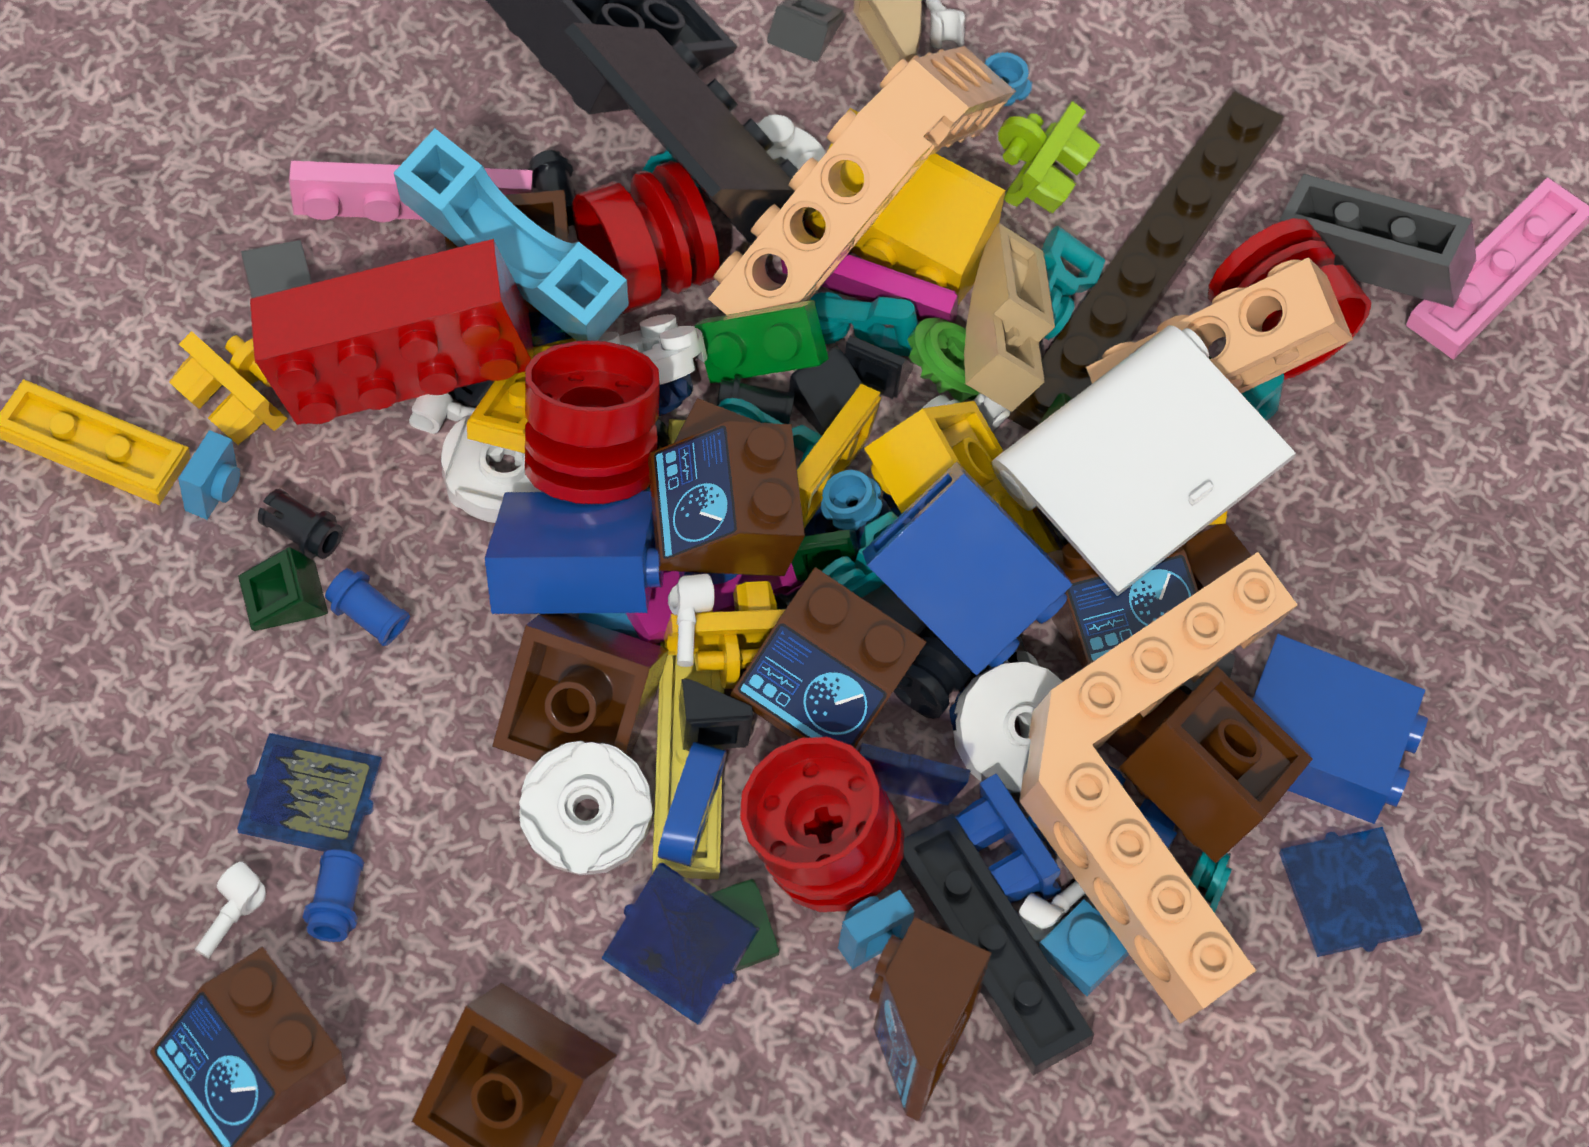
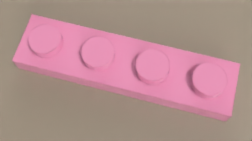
(369, 190)
(1503, 267)

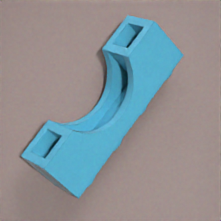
(468, 208)

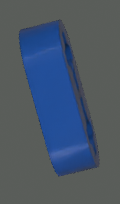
(691, 804)

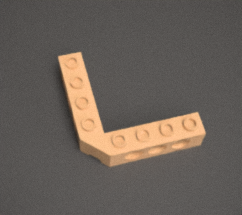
(912, 117)
(1097, 823)

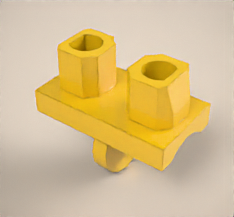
(206, 372)
(731, 638)

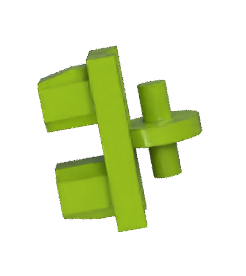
(1061, 141)

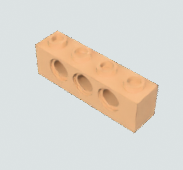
(1308, 326)

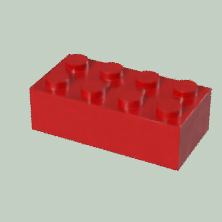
(392, 333)

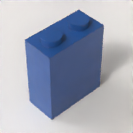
(572, 556)
(968, 570)
(1347, 721)

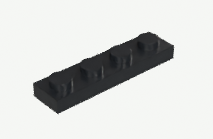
(1018, 977)

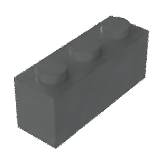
(1388, 239)

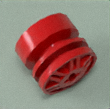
(651, 233)
(1285, 242)
(590, 421)
(802, 799)

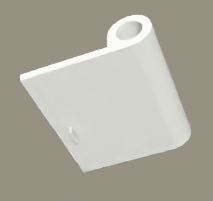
(1143, 458)

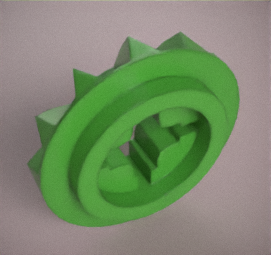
(939, 351)

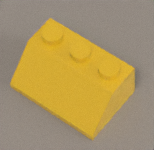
(931, 226)
(929, 443)

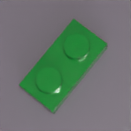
(763, 341)

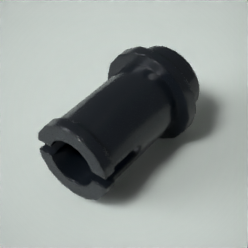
(553, 173)
(770, 401)
(312, 531)

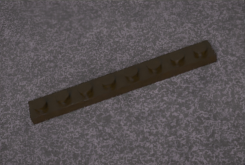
(1155, 250)

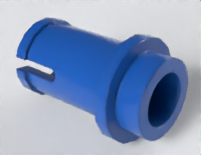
(365, 605)
(332, 912)

